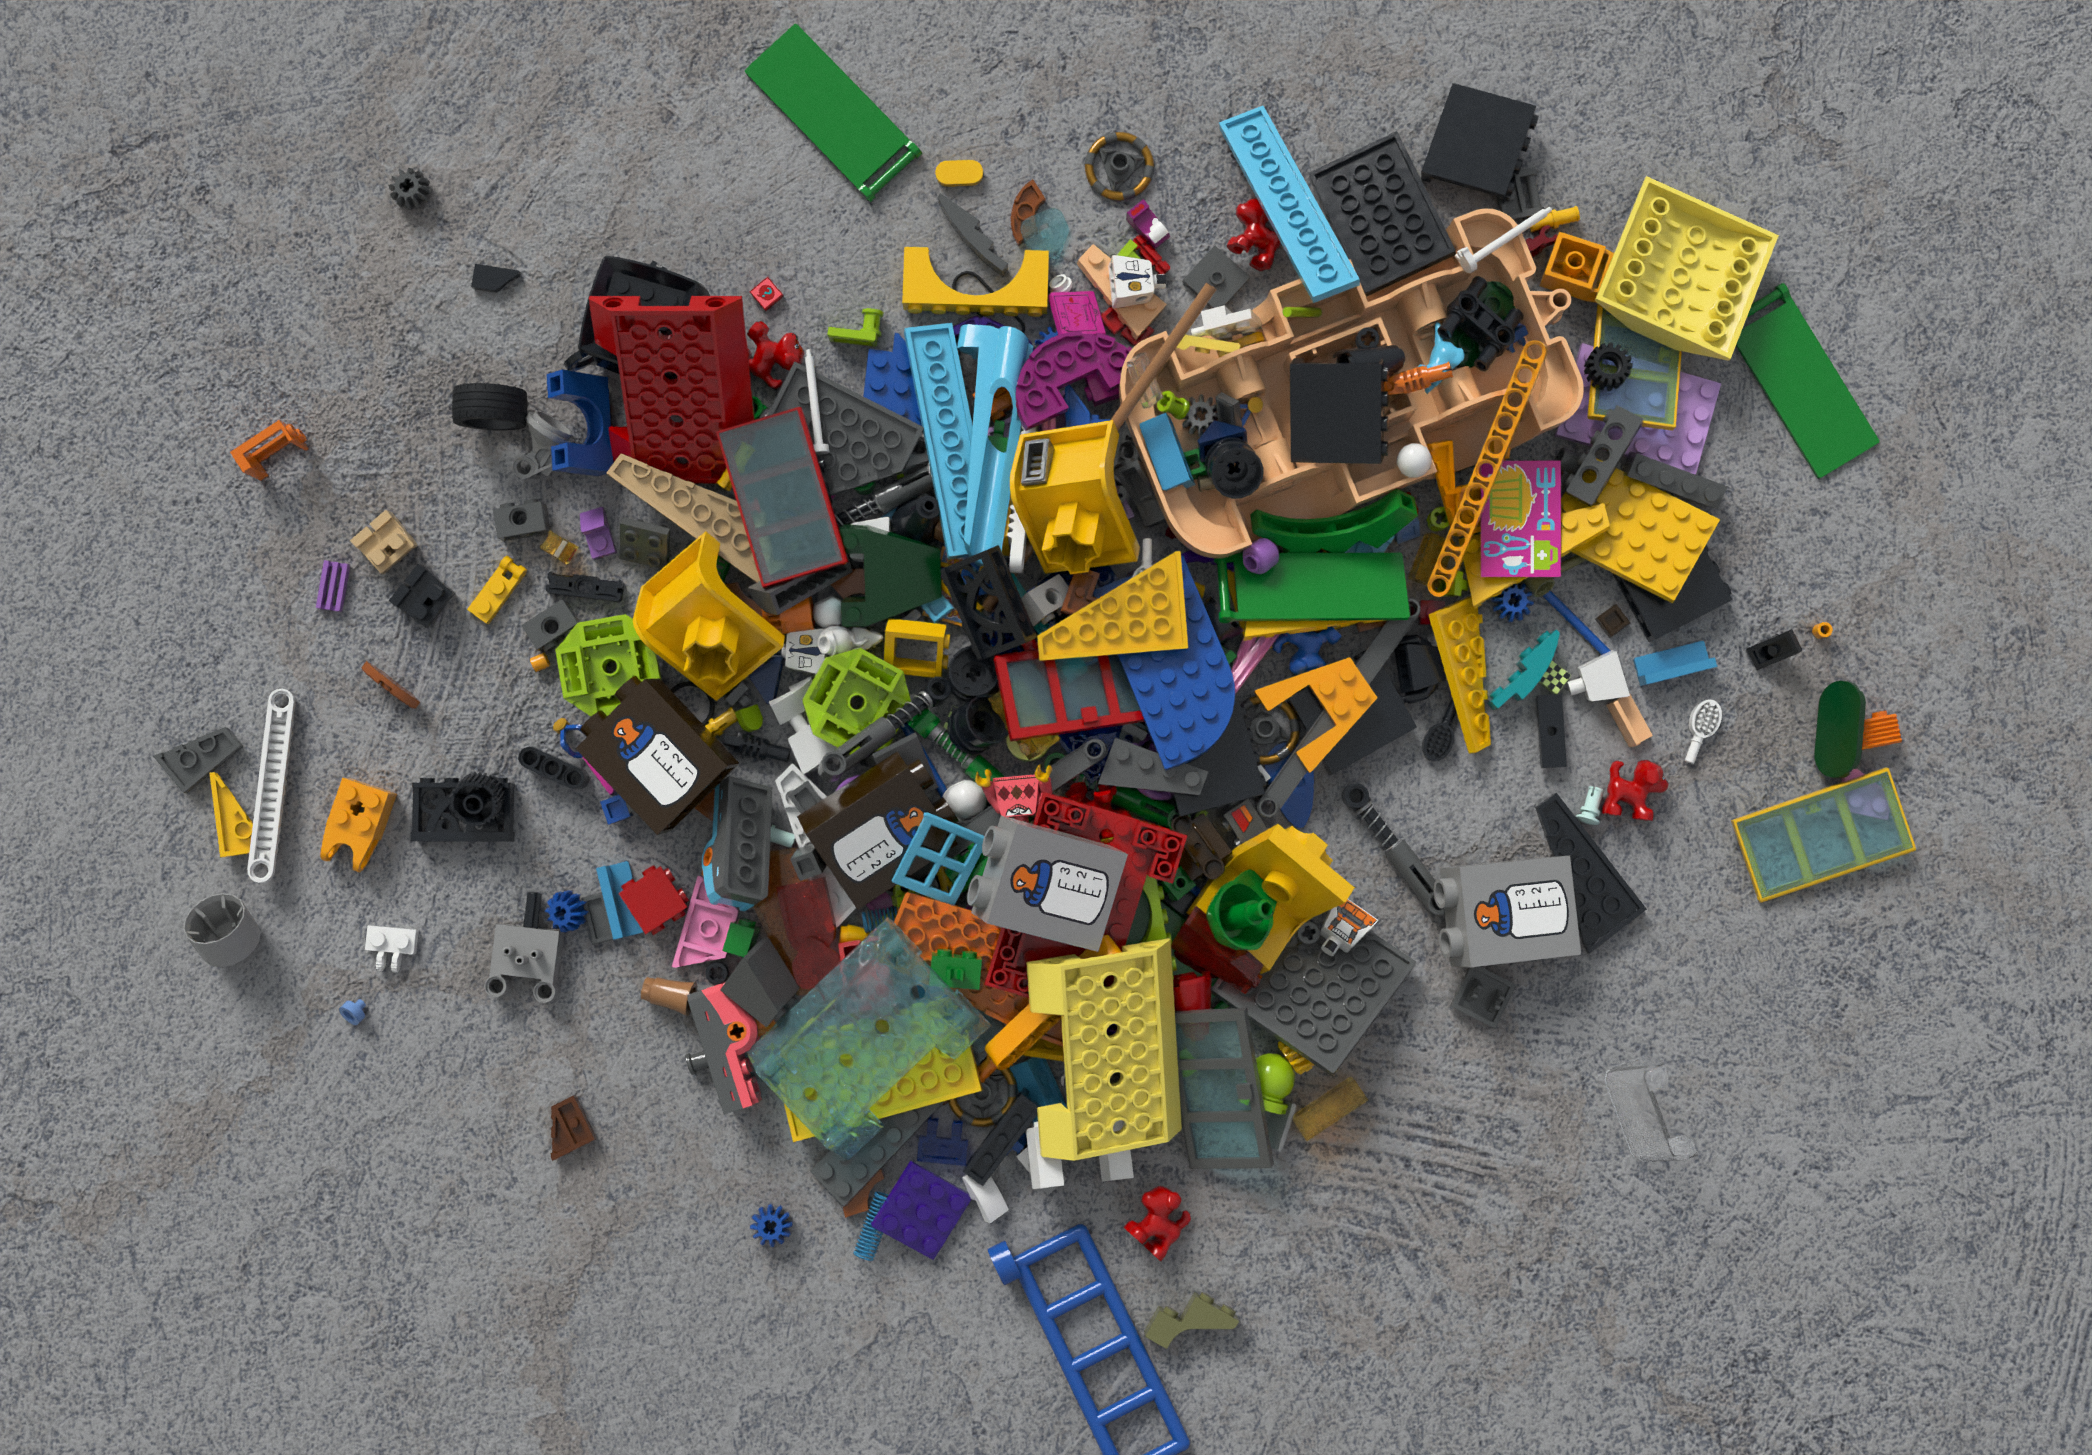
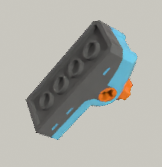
(739, 852)

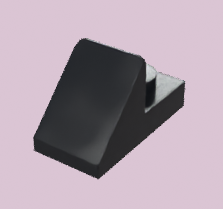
(1774, 649)

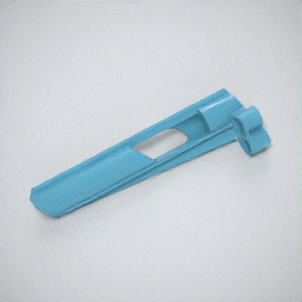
(1000, 361)

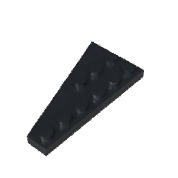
(1600, 892)

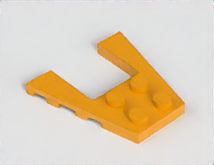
(1451, 496)
(1341, 693)

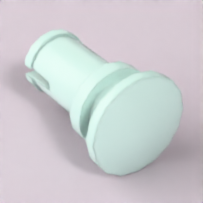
(1591, 806)
(781, 837)

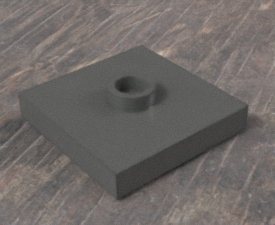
(1218, 272)

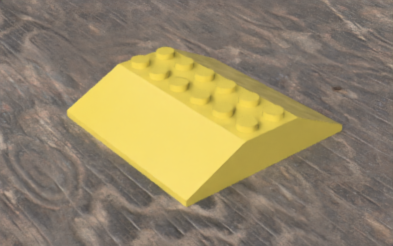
(1685, 272)

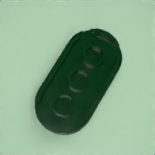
(1500, 301)
(1839, 729)

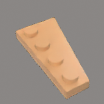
(1137, 317)

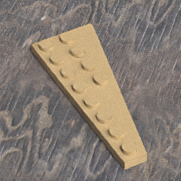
(690, 509)

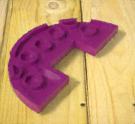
(1061, 363)

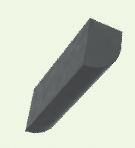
(789, 593)

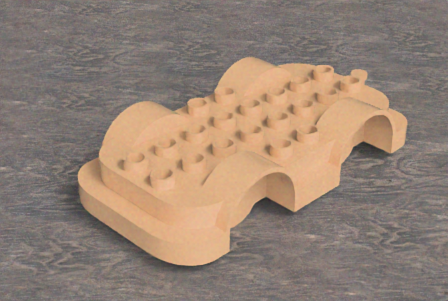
(1404, 317)

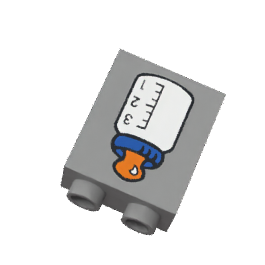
(1046, 883)
(1508, 911)

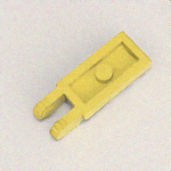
(1205, 344)

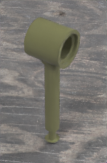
(1542, 585)

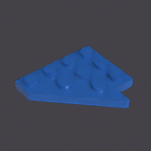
(891, 380)

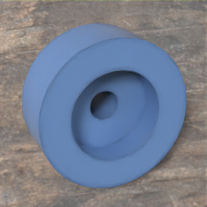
(353, 1011)

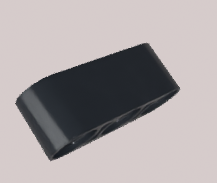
(542, 765)

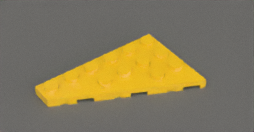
(1132, 618)

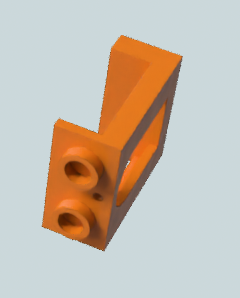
(251, 463)

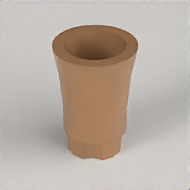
(668, 993)

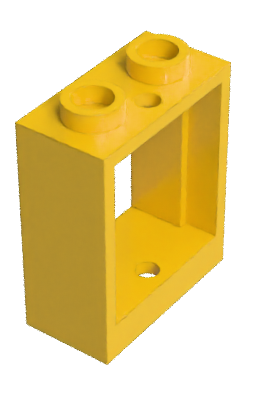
(919, 631)

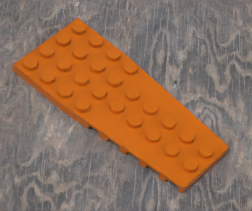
(946, 926)

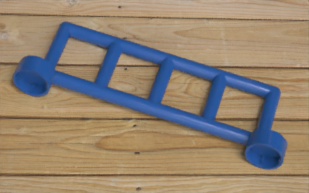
(1017, 1267)

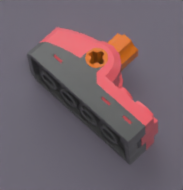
(724, 1047)

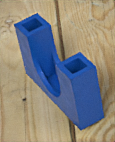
(591, 396)

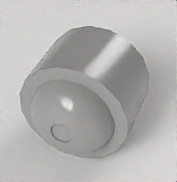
(222, 930)

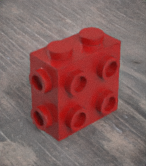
(654, 899)

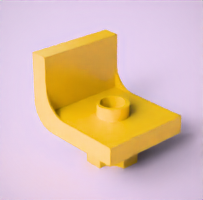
(1077, 514)
(701, 624)
(1293, 875)

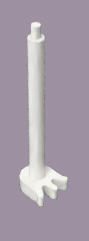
(1469, 261)
(819, 447)

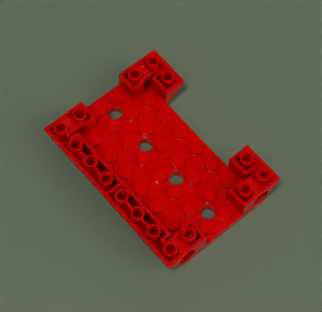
(711, 387)
(1150, 852)

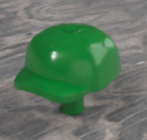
(1241, 913)

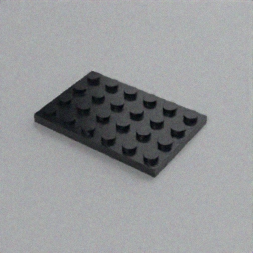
(1382, 213)

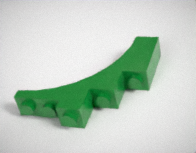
(1337, 534)

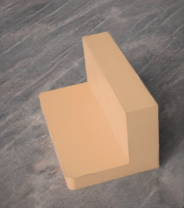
(1629, 720)

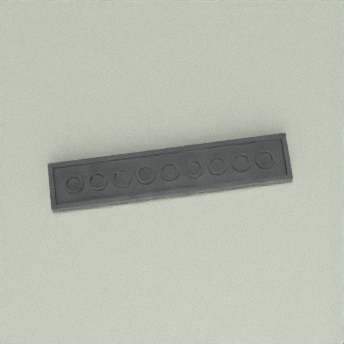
(848, 1177)

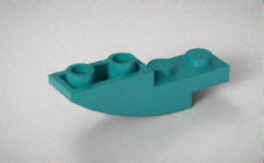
(1533, 665)

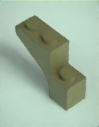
(1198, 1314)

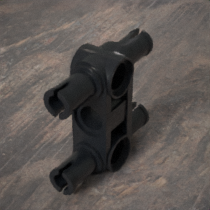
(1480, 323)

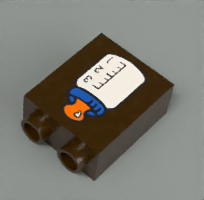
(655, 753)
(870, 825)

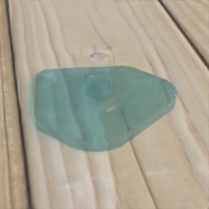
(1049, 239)

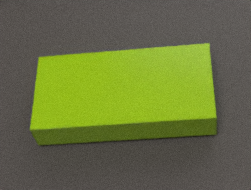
(851, 336)

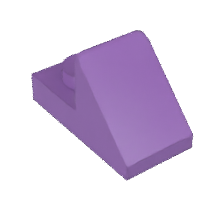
(597, 532)

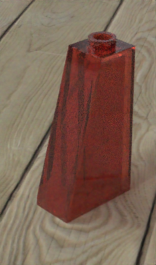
(1199, 945)

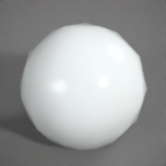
(1414, 460)
(827, 612)

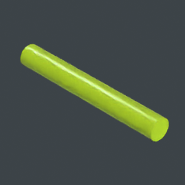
(1302, 312)

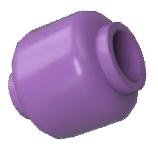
(1260, 556)

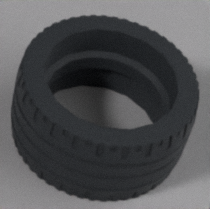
(489, 406)

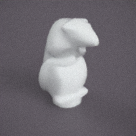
(840, 639)

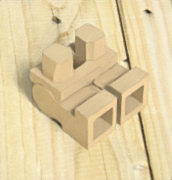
(386, 544)

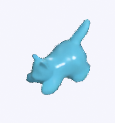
(1443, 353)

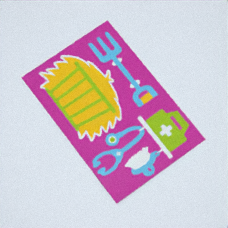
(1522, 520)

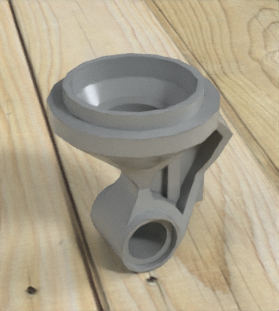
(545, 433)

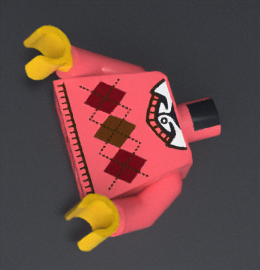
(1016, 795)

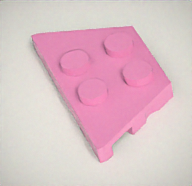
(704, 929)

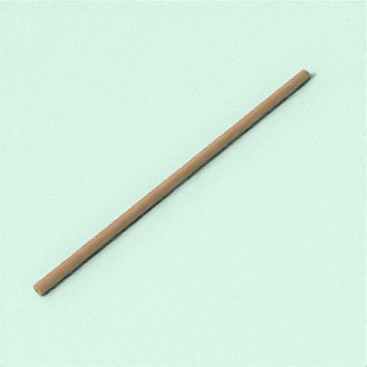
(1142, 385)

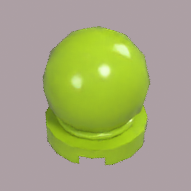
(1275, 1080)

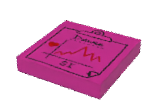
(1076, 312)

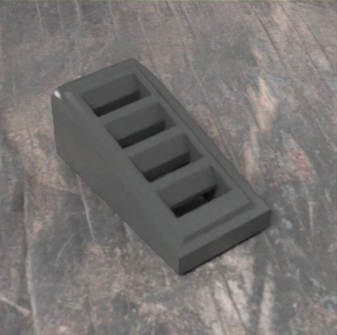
(1033, 448)

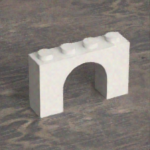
(1048, 1171)

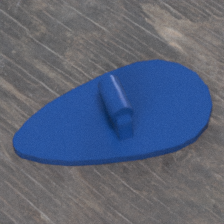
(1300, 802)

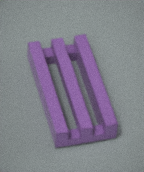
(320, 604)

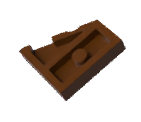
(569, 1127)

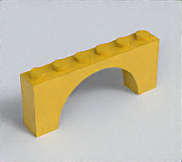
(1023, 295)

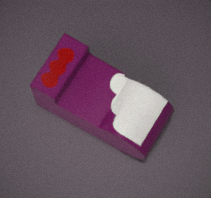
(1147, 224)

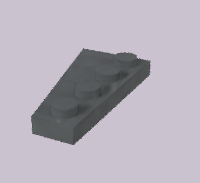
(1142, 769)

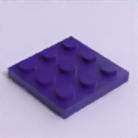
(921, 1210)

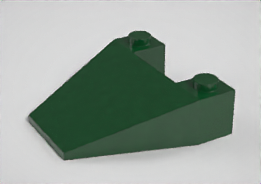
(896, 573)

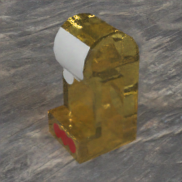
(559, 547)

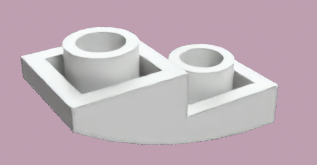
(790, 704)
(987, 1197)

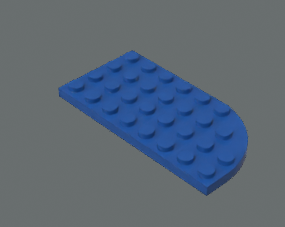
(1185, 691)

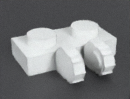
(391, 940)

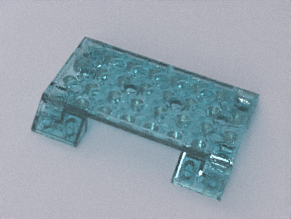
(842, 1019)

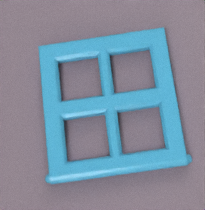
(939, 859)

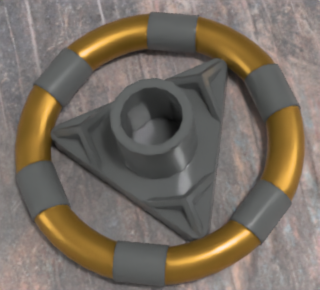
(1119, 166)
(1268, 731)
(983, 1100)

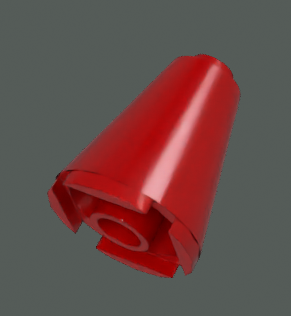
(1192, 991)

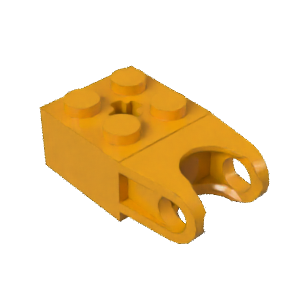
(1576, 267)
(355, 828)

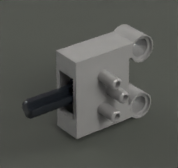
(526, 953)

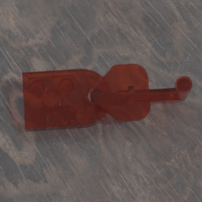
(805, 913)

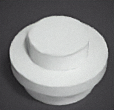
(1060, 284)

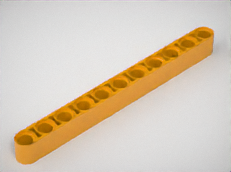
(1495, 460)

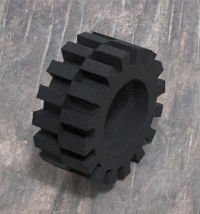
(1617, 357)

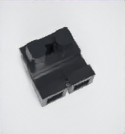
(424, 598)

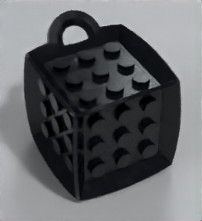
(630, 278)

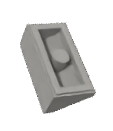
(1279, 1126)

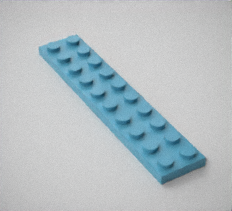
(1289, 204)
(945, 423)

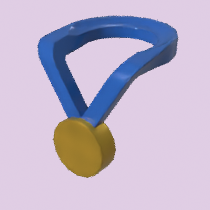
(1253, 405)
(561, 727)

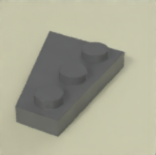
(195, 760)

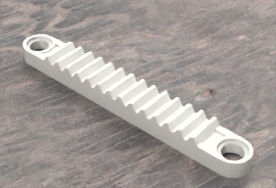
(1017, 536)
(271, 786)

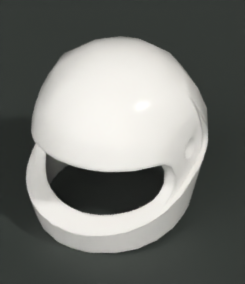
(965, 799)

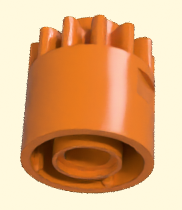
(793, 619)

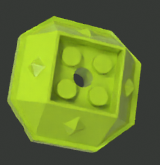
(585, 656)
(841, 678)

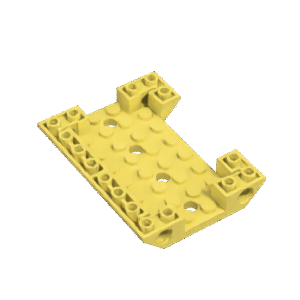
(1140, 1050)

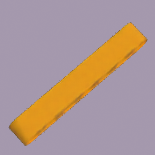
(1029, 1027)

